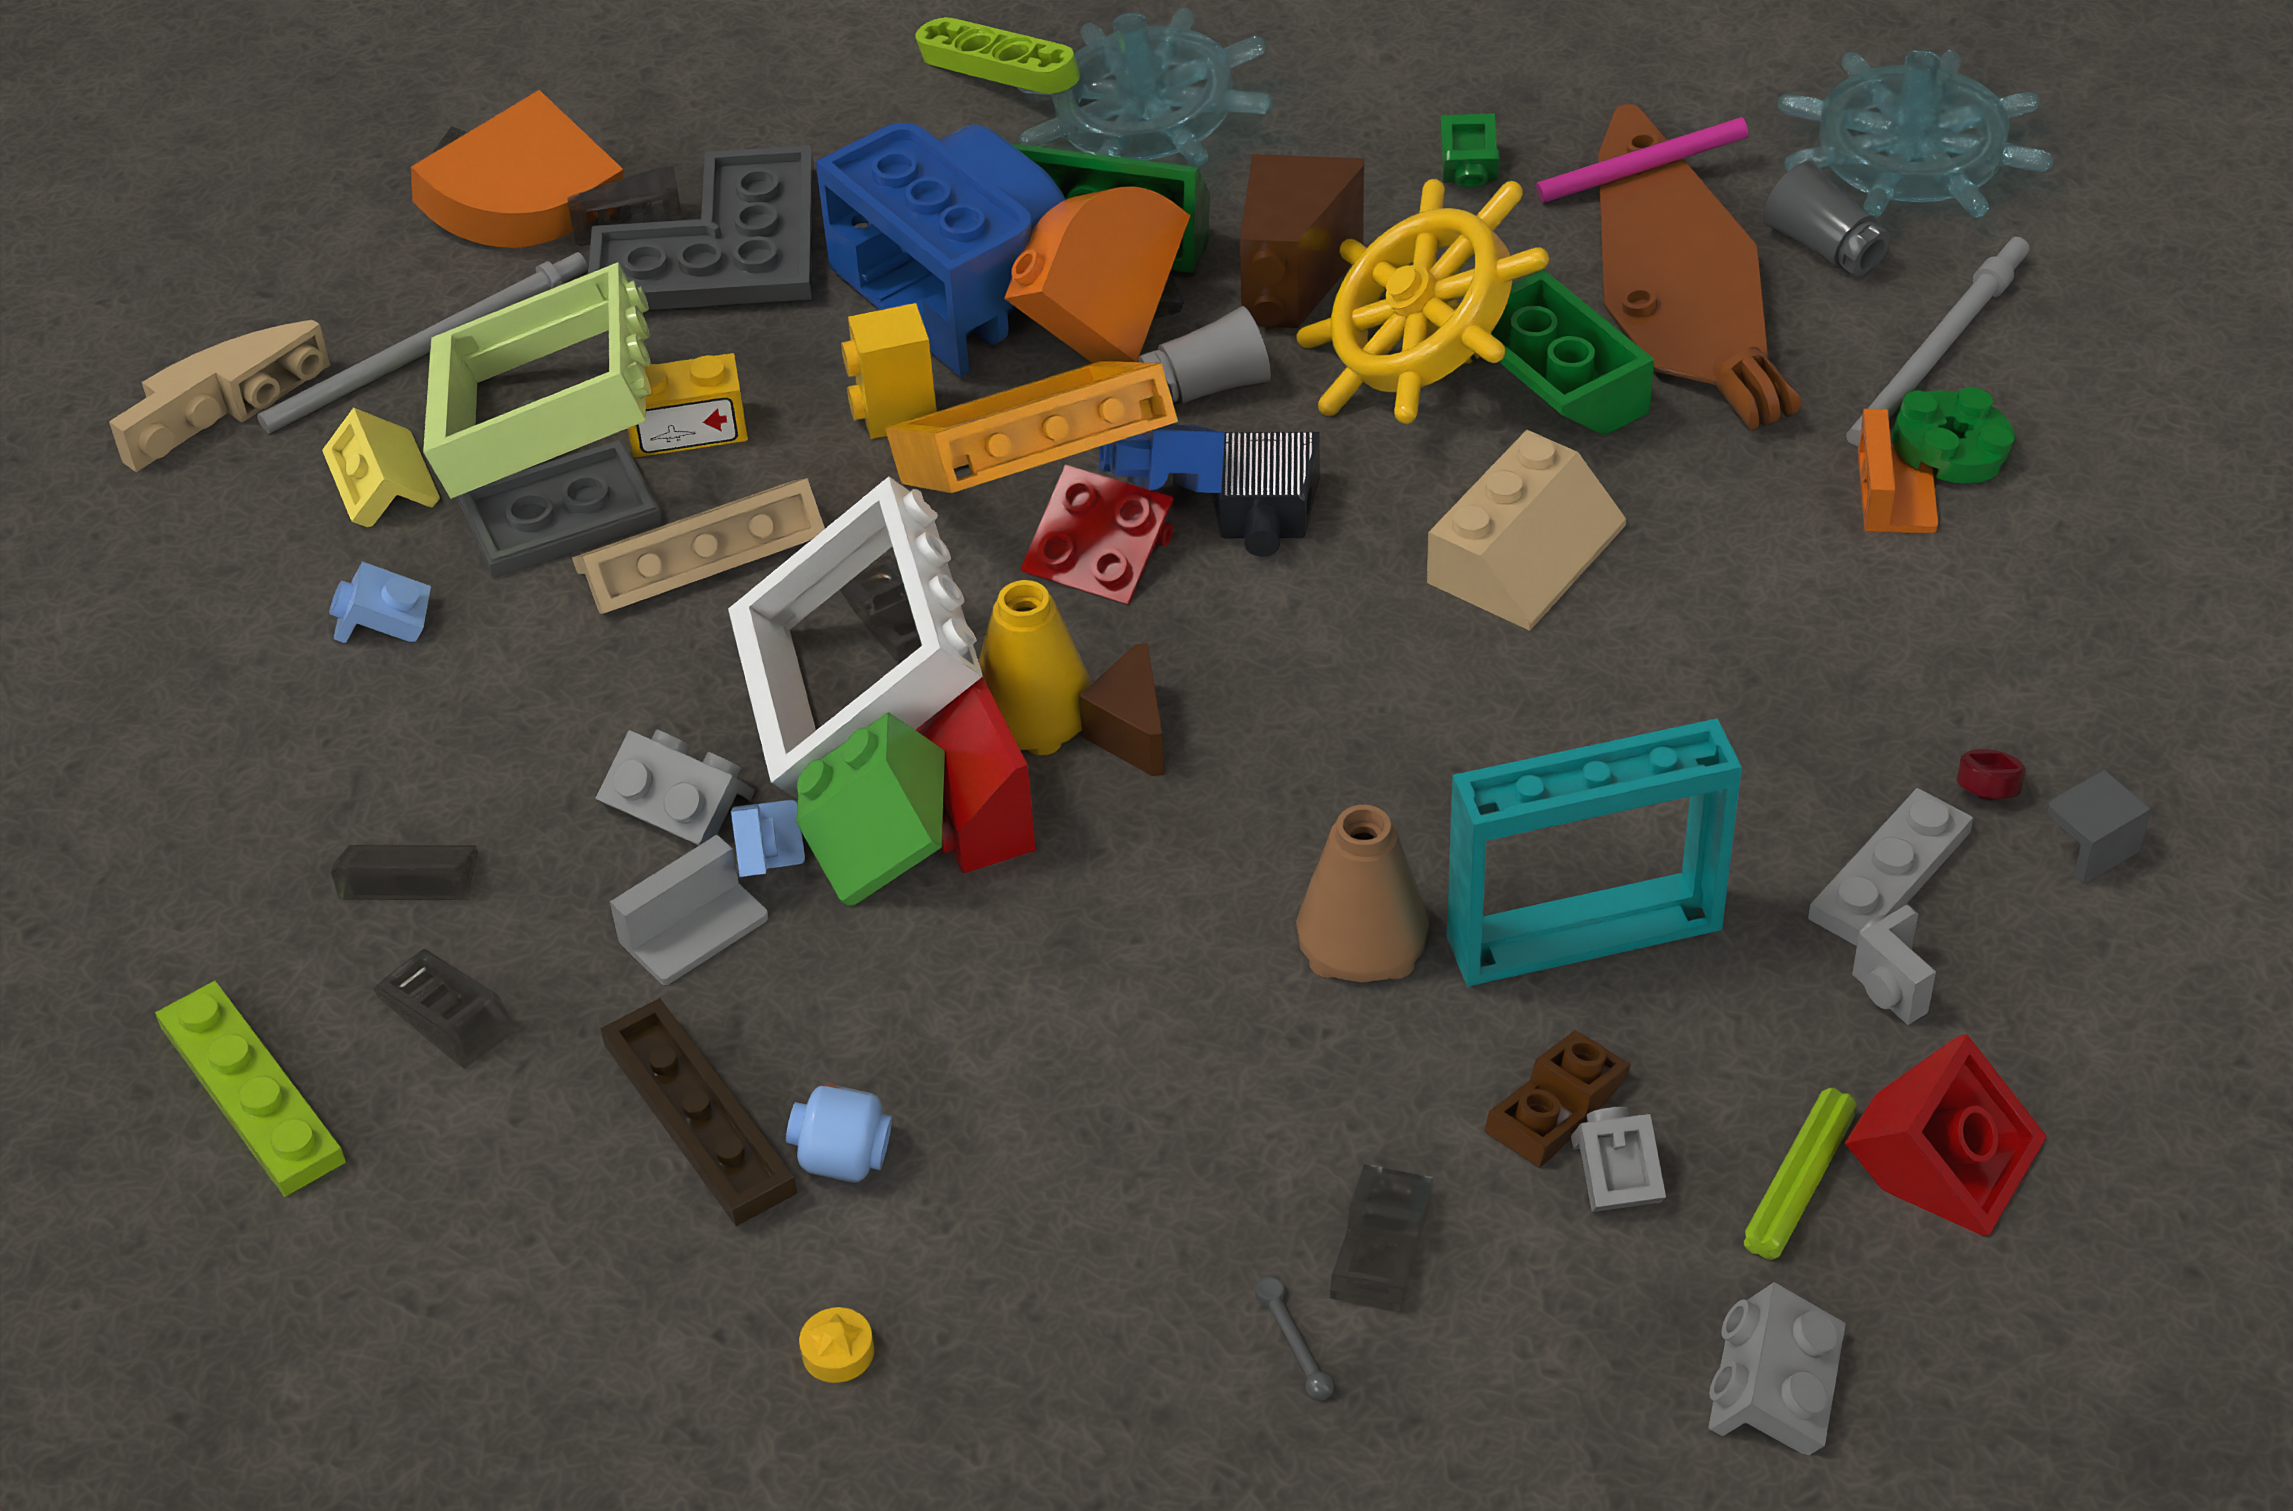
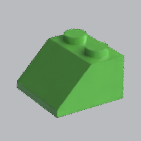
(873, 807)

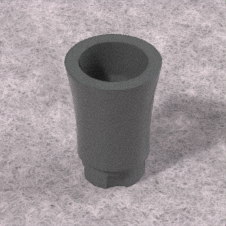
(1825, 220)

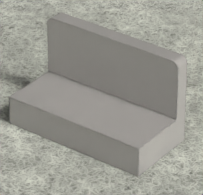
(686, 912)

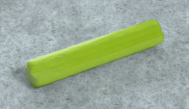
(1800, 1174)

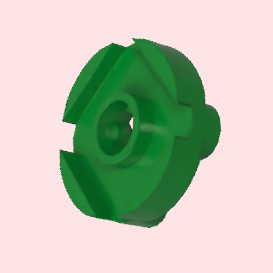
(1953, 433)

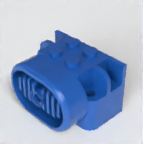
(939, 229)

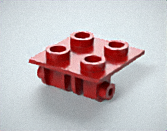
(1098, 534)

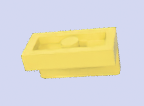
(374, 464)

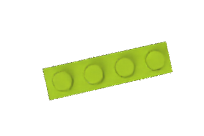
(250, 1088)

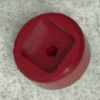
(1991, 774)

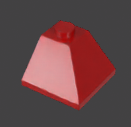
(1949, 1137)

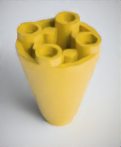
(1033, 668)

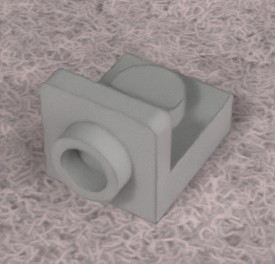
(1619, 1159)

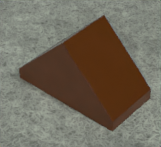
(1123, 712)

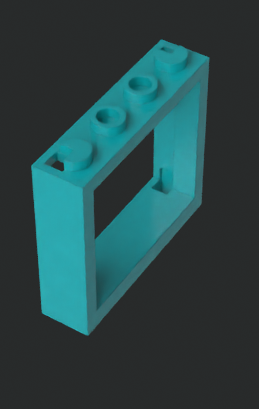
(1576, 787)

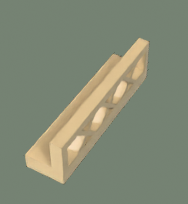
(701, 545)

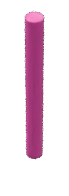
(1642, 160)

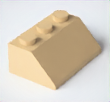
(1523, 531)

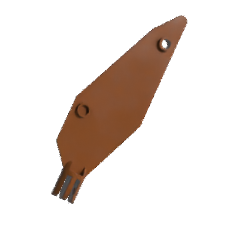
(1686, 278)

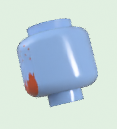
(840, 1133)

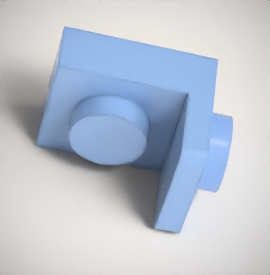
(767, 836)

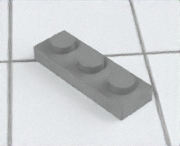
(1891, 865)

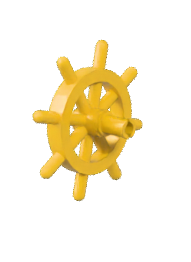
(1421, 300)

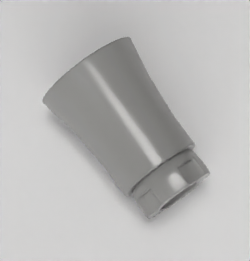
(1213, 358)

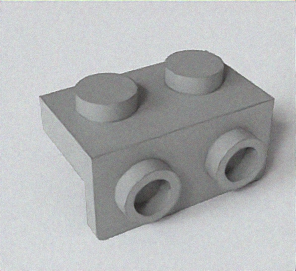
(671, 789)
(1778, 1369)

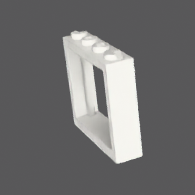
(911, 690)

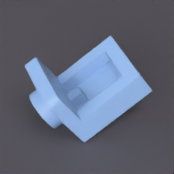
(381, 603)

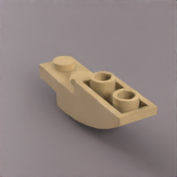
(223, 379)

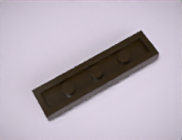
(699, 1112)

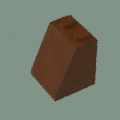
(1293, 233)

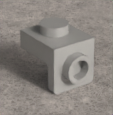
(1889, 967)

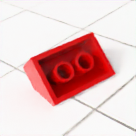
(984, 782)

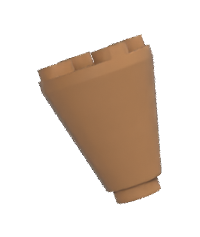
(1362, 903)

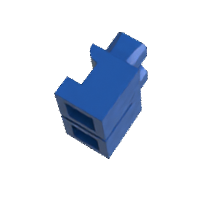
(1187, 451)

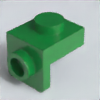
(1469, 149)

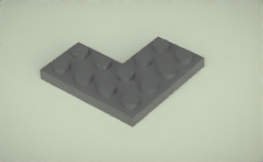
(744, 248)

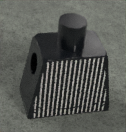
(1267, 487)

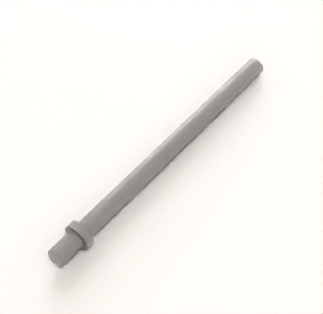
(416, 346)

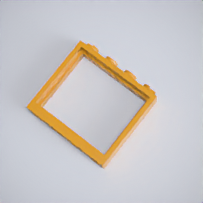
(1031, 424)

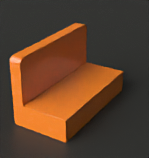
(1891, 490)

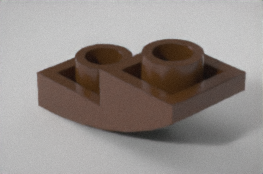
(1563, 1088)

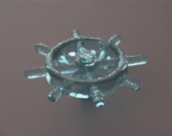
(1146, 90)
(1915, 131)

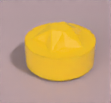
(836, 1345)

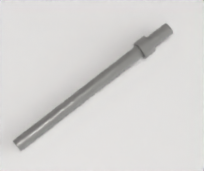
(1988, 281)

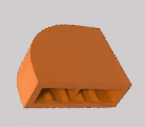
(513, 177)
(1099, 270)

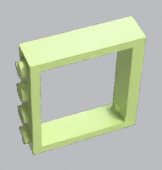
(479, 454)

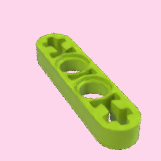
(998, 55)

